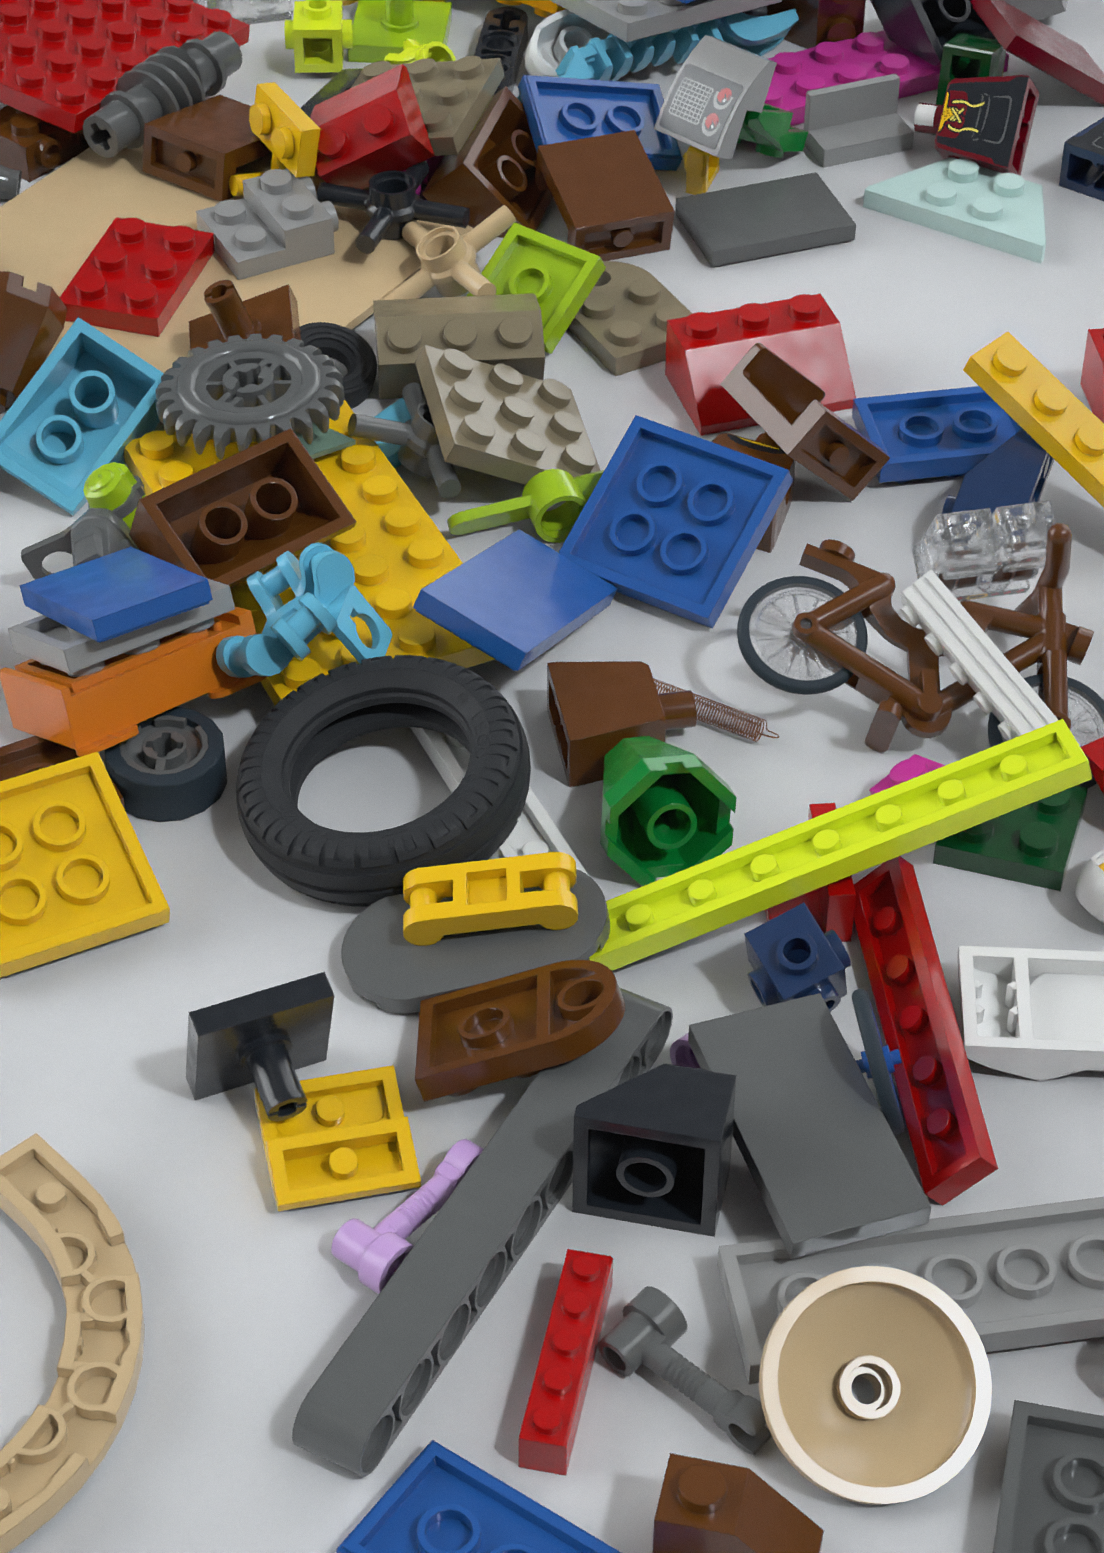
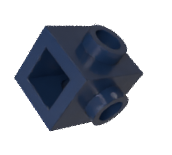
(796, 959)

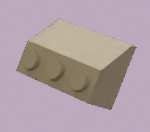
(482, 327)

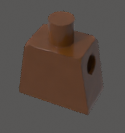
(603, 703)

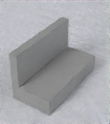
(855, 121)

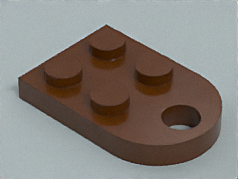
(514, 1026)

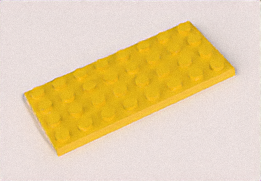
(390, 548)

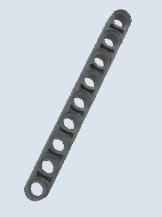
(466, 1253)

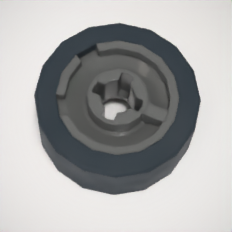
(170, 766)

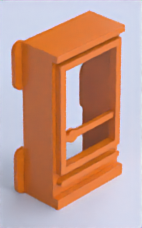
(105, 706)

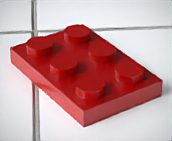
(137, 276)

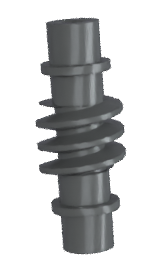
(158, 87)

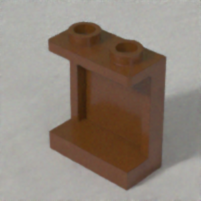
(202, 146)
(607, 195)
(807, 431)

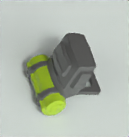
(102, 529)

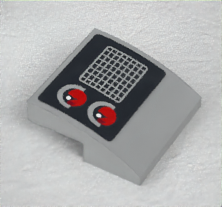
(713, 95)

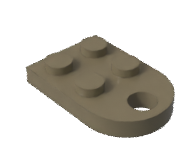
(627, 318)

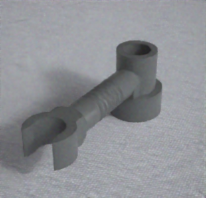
(646, 1337)

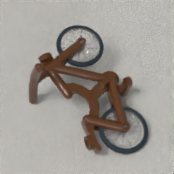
(815, 638)

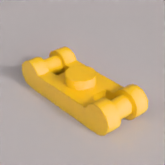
(489, 896)

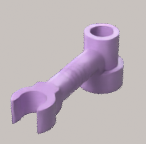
(381, 1249)

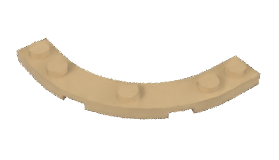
(100, 1345)

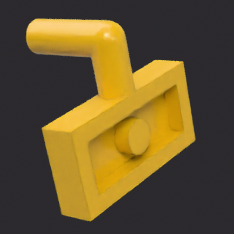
(285, 132)

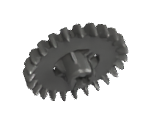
(251, 398)

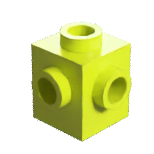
(318, 36)

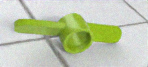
(537, 496)

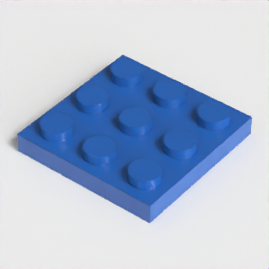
(676, 519)

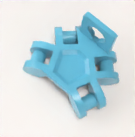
(323, 602)

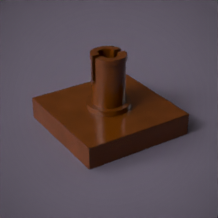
(230, 316)

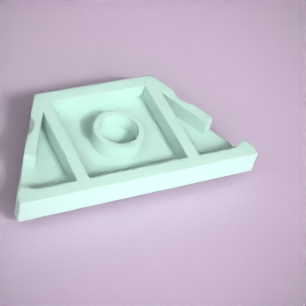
(967, 204)

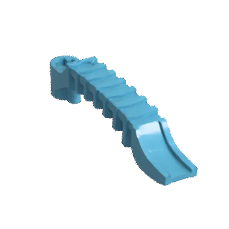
(615, 58)

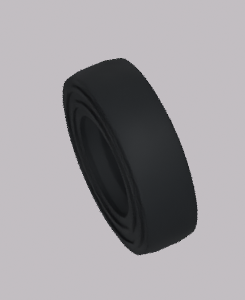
(349, 350)

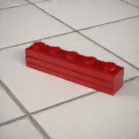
(565, 1363)

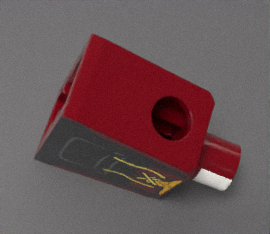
(983, 121)

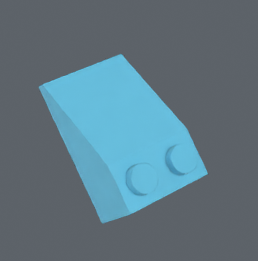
(78, 415)

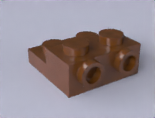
(35, 144)

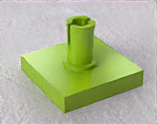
(385, 24)

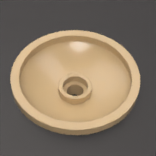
(924, 1374)

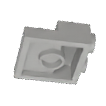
(272, 225)

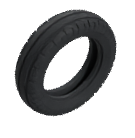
(361, 700)

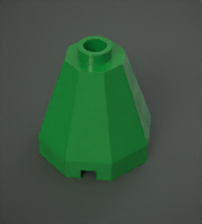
(662, 809)

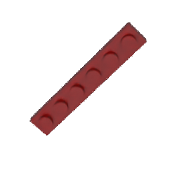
(920, 1021)

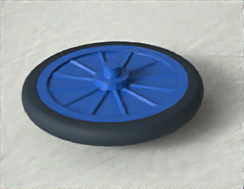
(878, 1060)

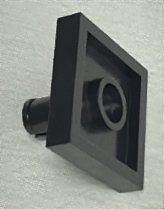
(261, 1042)

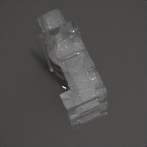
(986, 553)

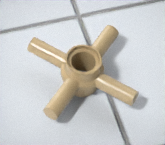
(450, 258)

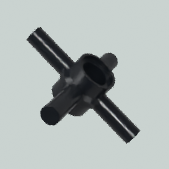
(392, 204)

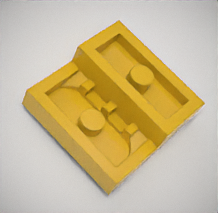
(343, 1143)

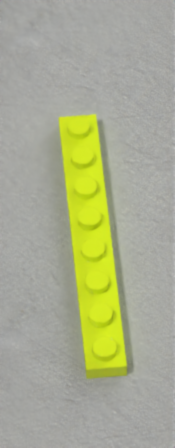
(842, 843)

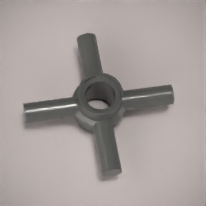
(418, 440)

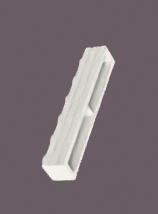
(974, 657)

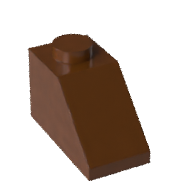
(727, 1510)

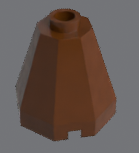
(28, 332)

